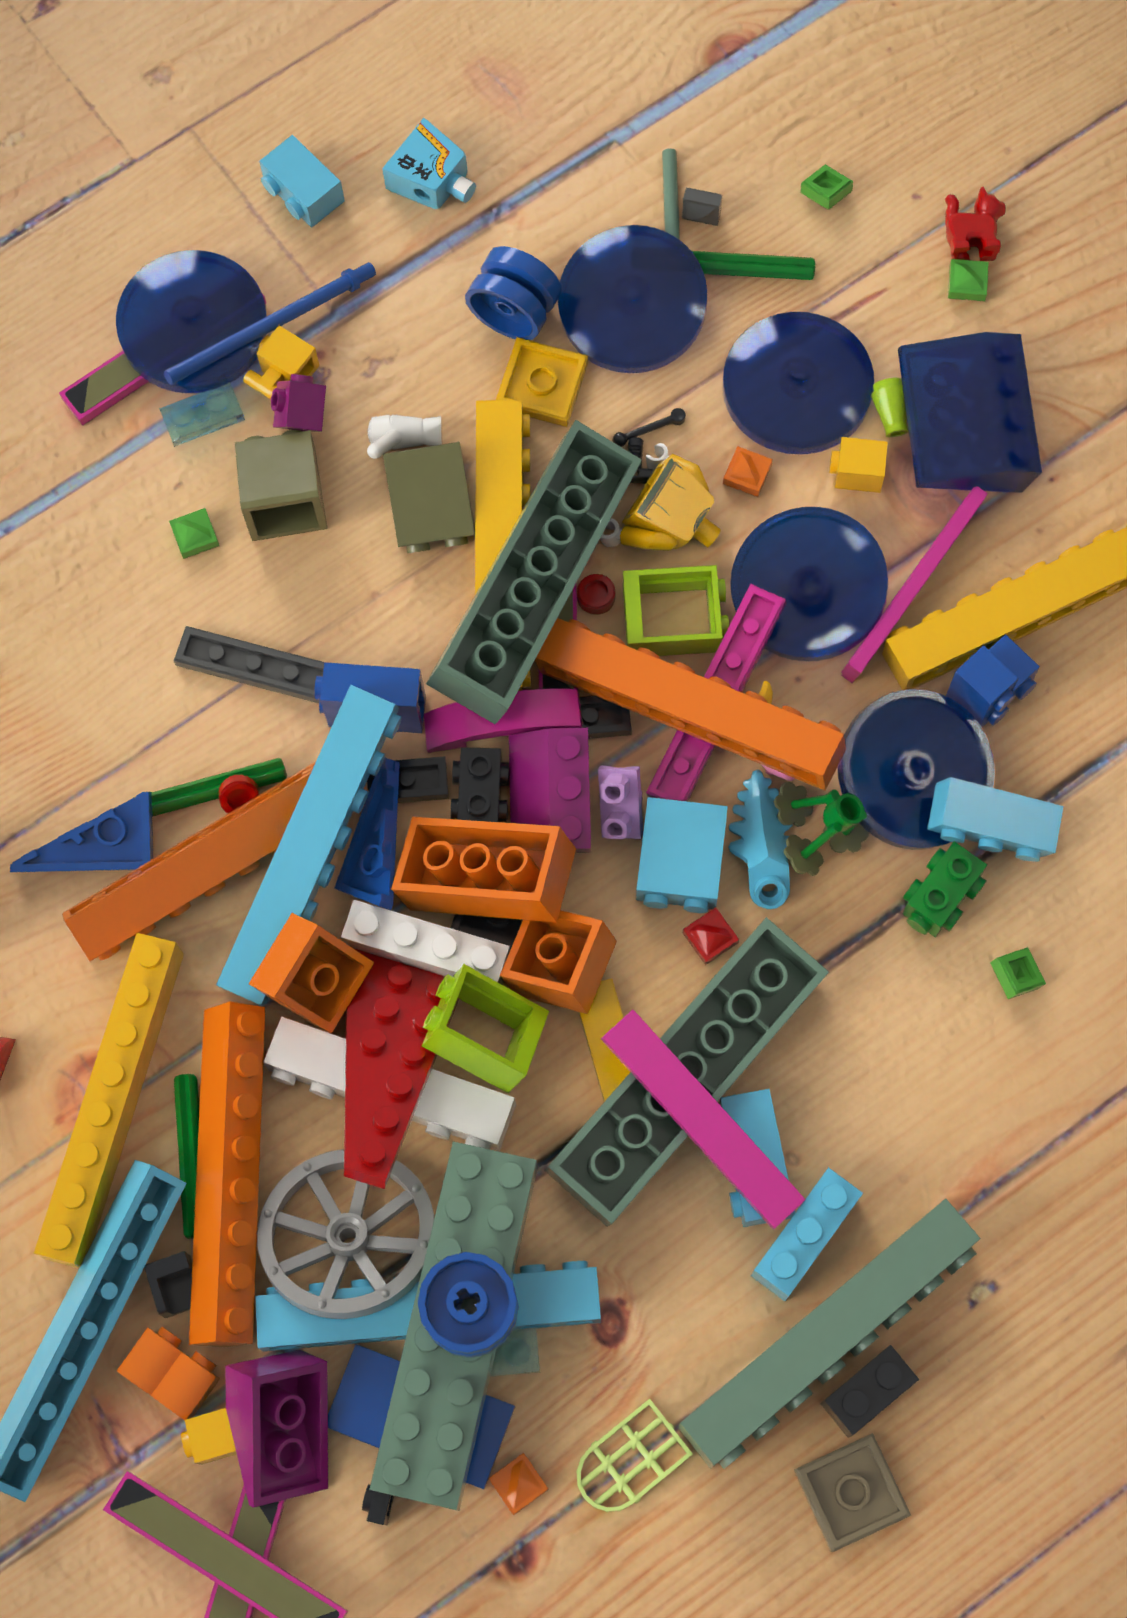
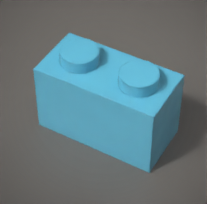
(301, 181)

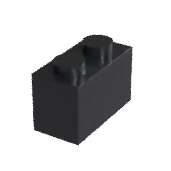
(869, 1391)

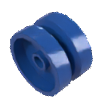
(513, 293)
(462, 1278)

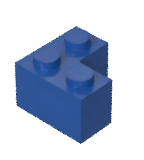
(993, 680)

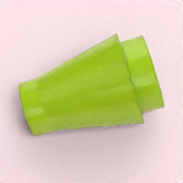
(890, 405)

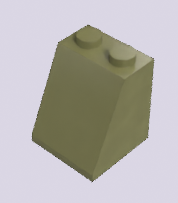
(280, 485)
(429, 496)

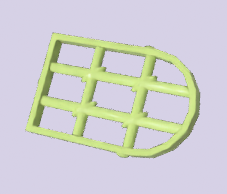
(635, 1441)

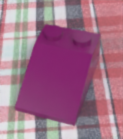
(279, 1424)

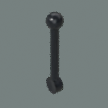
(677, 417)

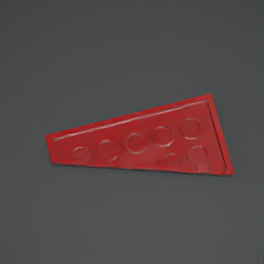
(385, 1064)

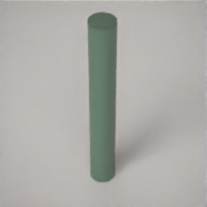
(670, 192)

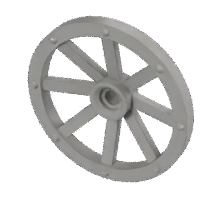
(338, 1230)

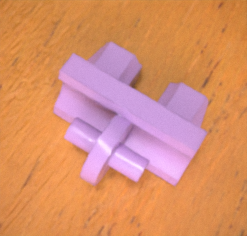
(620, 802)

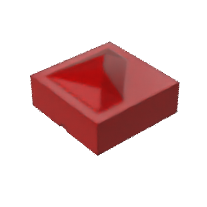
(710, 936)

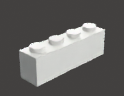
(421, 942)

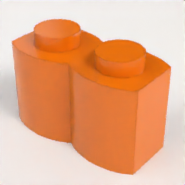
(169, 1373)

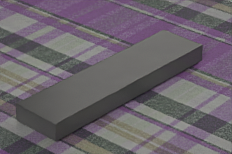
(248, 663)

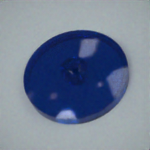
(633, 299)
(183, 308)
(798, 382)
(826, 573)
(899, 754)

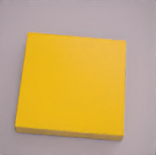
(544, 380)

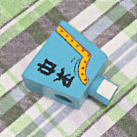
(428, 168)

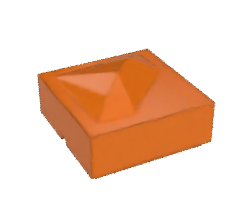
(747, 471)
(518, 1483)

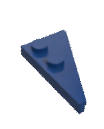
(110, 842)
(370, 859)

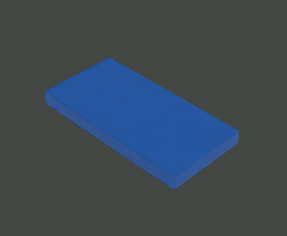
(364, 1402)

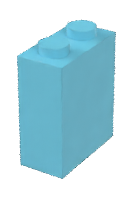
(681, 854)

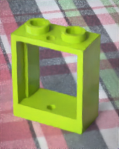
(675, 580)
(499, 1003)

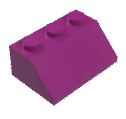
(552, 781)

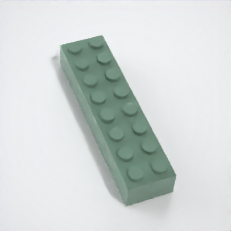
(534, 573)
(715, 1042)
(827, 1333)
(442, 1394)

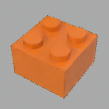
(560, 960)
(311, 972)

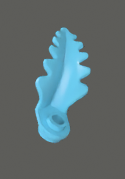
(761, 841)

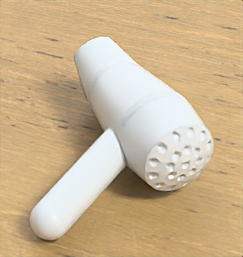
(402, 432)

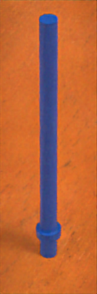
(349, 280)

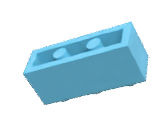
(995, 819)
(757, 1119)
(806, 1234)

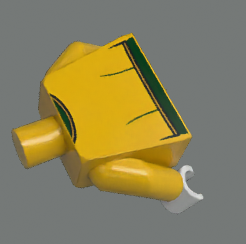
(668, 508)

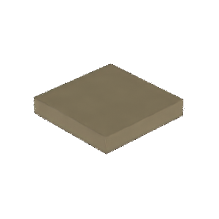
(852, 1492)

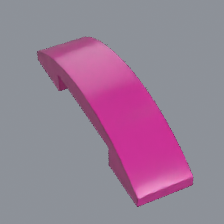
(530, 710)

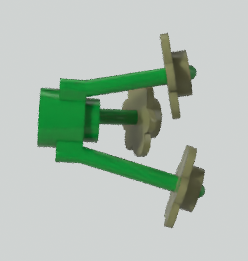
(841, 822)

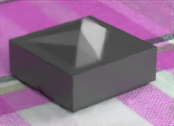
(702, 206)

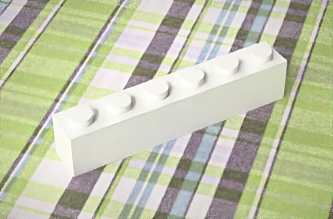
(445, 1106)

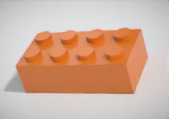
(484, 869)

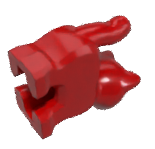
(975, 228)

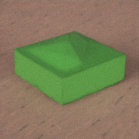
(826, 187)
(968, 280)
(194, 533)
(1018, 973)

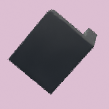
(171, 1283)

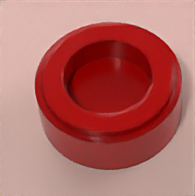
(596, 594)
(236, 792)

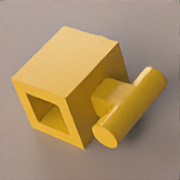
(279, 358)

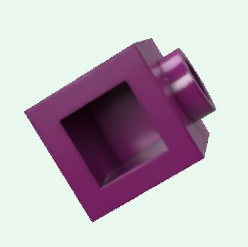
(298, 404)

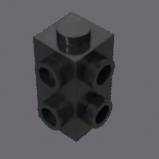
(480, 780)

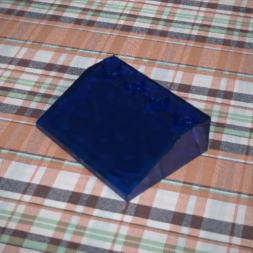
(970, 413)

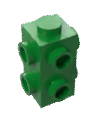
(937, 899)

